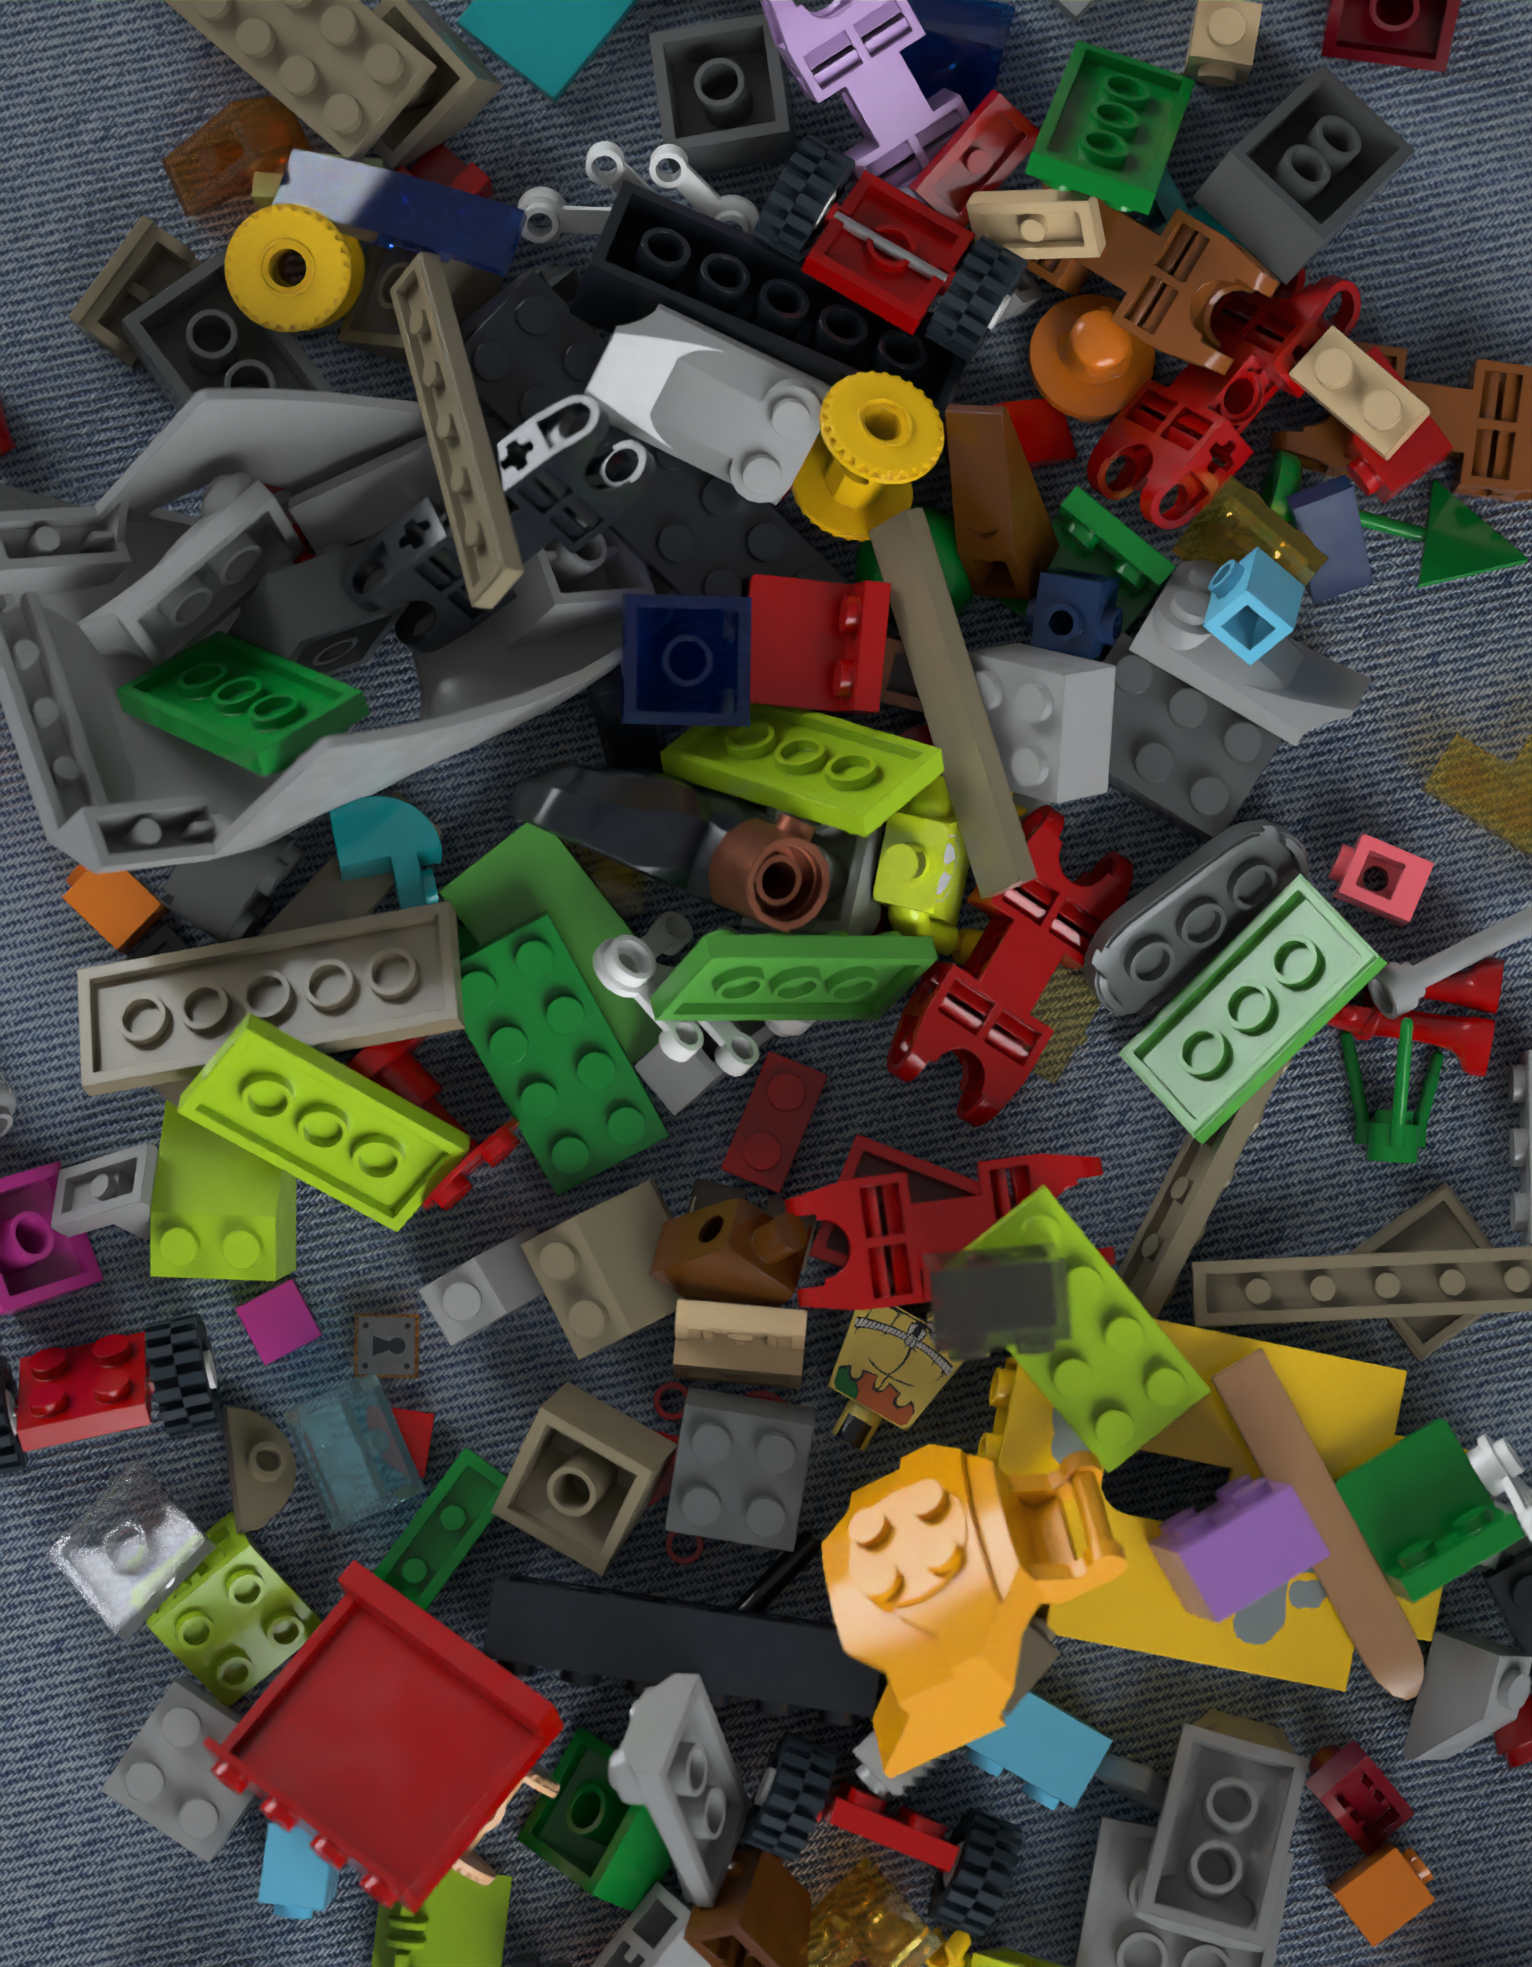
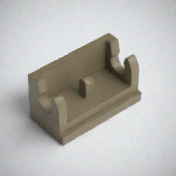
(137, 272)

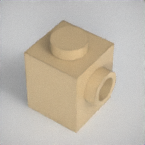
(1223, 41)

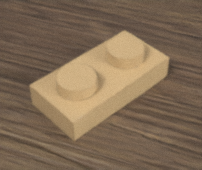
(1039, 222)
(1359, 393)

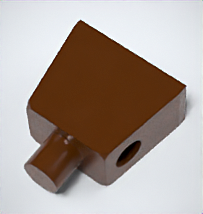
(731, 1255)
(757, 1916)

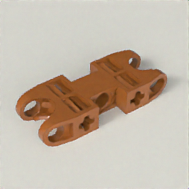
(1167, 279)
(1464, 419)

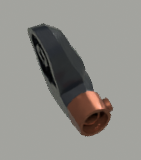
(683, 837)

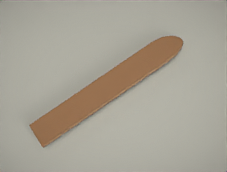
(1350, 1572)

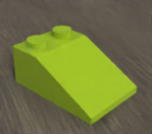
(218, 1208)

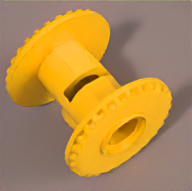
(258, 272)
(870, 448)

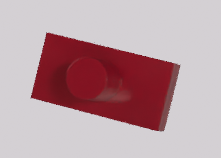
(1357, 1795)

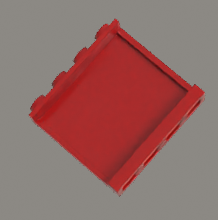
(386, 1741)

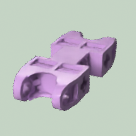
(857, 53)

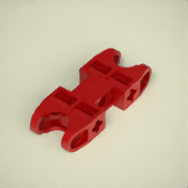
(1208, 411)
(988, 1002)
(921, 1226)

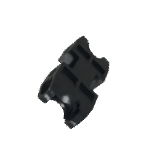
(542, 499)

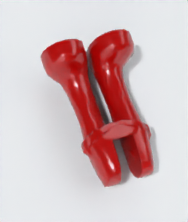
(1465, 1036)

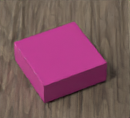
(279, 1321)

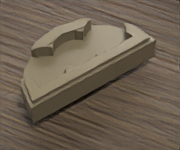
(258, 1467)

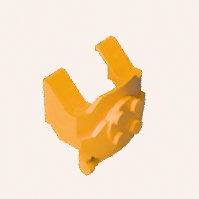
(942, 1578)

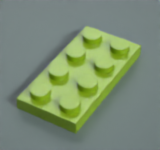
(807, 766)
(323, 1122)
(1120, 1371)

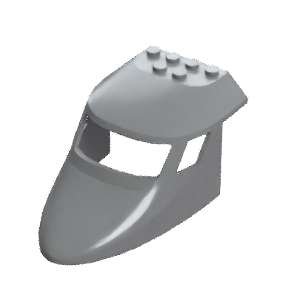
(143, 798)

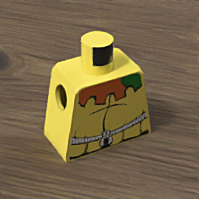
(886, 1372)

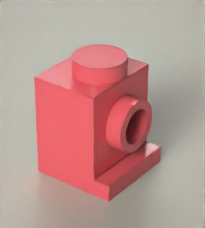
(1403, 874)

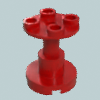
(401, 1073)

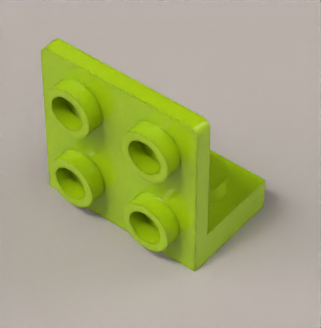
(233, 1616)

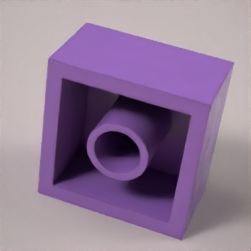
(1237, 1547)

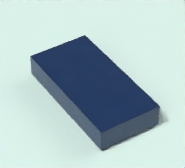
(1333, 523)

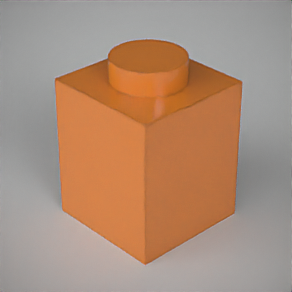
(114, 905)
(1383, 1891)

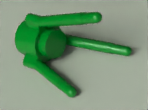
(1394, 1132)

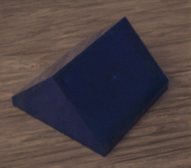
(960, 47)
(686, 660)

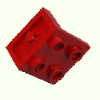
(818, 643)

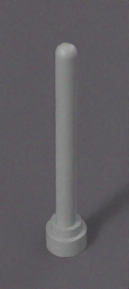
(1400, 986)

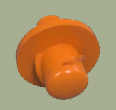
(1086, 360)

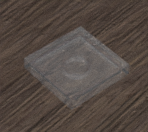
(130, 1550)

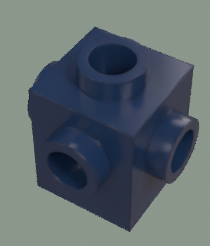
(1075, 613)

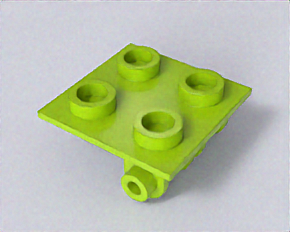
(453, 1928)

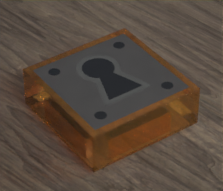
(387, 1345)

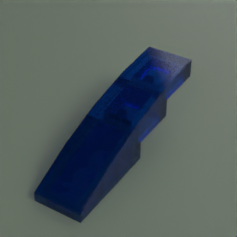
(403, 210)

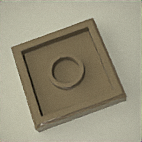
(1430, 1224)

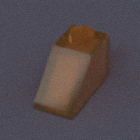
(225, 152)

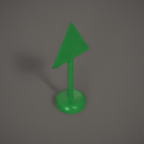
(1453, 540)

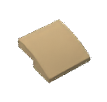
(739, 1344)

